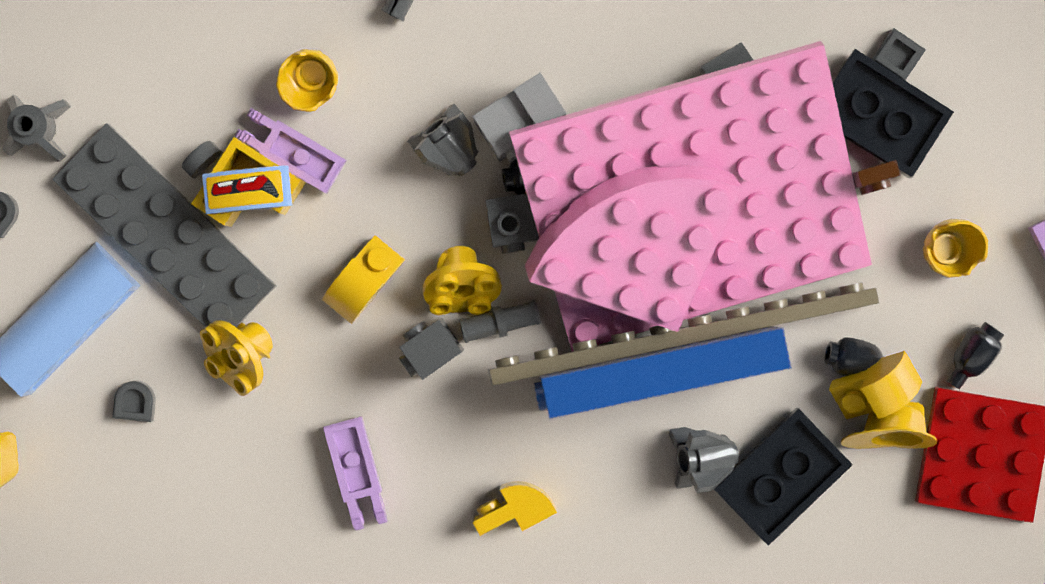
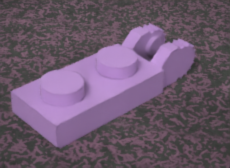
(292, 149)
(355, 468)

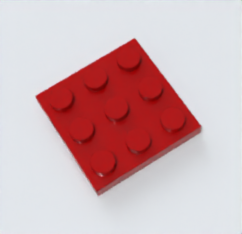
(984, 455)

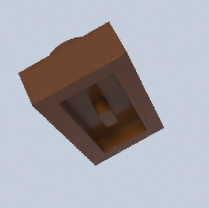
(876, 177)

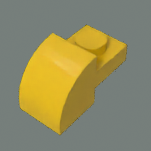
(362, 279)
(879, 389)
(523, 502)

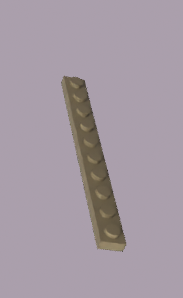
(699, 329)

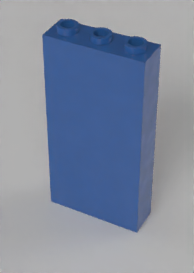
(663, 372)

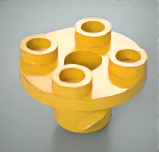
(461, 284)
(236, 353)

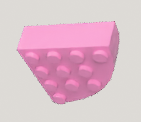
(638, 241)

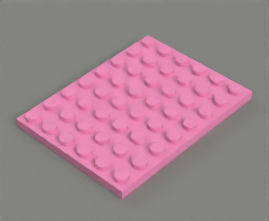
(764, 123)

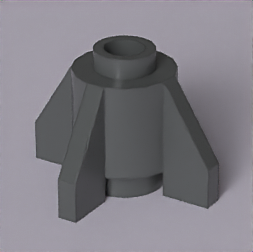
(41, 131)
(447, 143)
(702, 458)

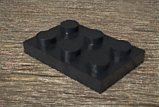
(887, 113)
(783, 476)

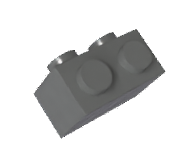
(511, 223)
(428, 348)

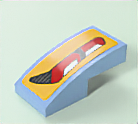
(247, 189)

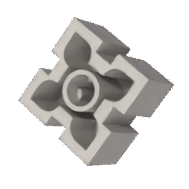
(523, 107)

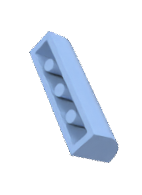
(63, 319)

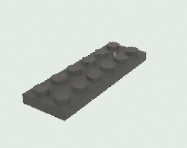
(163, 230)

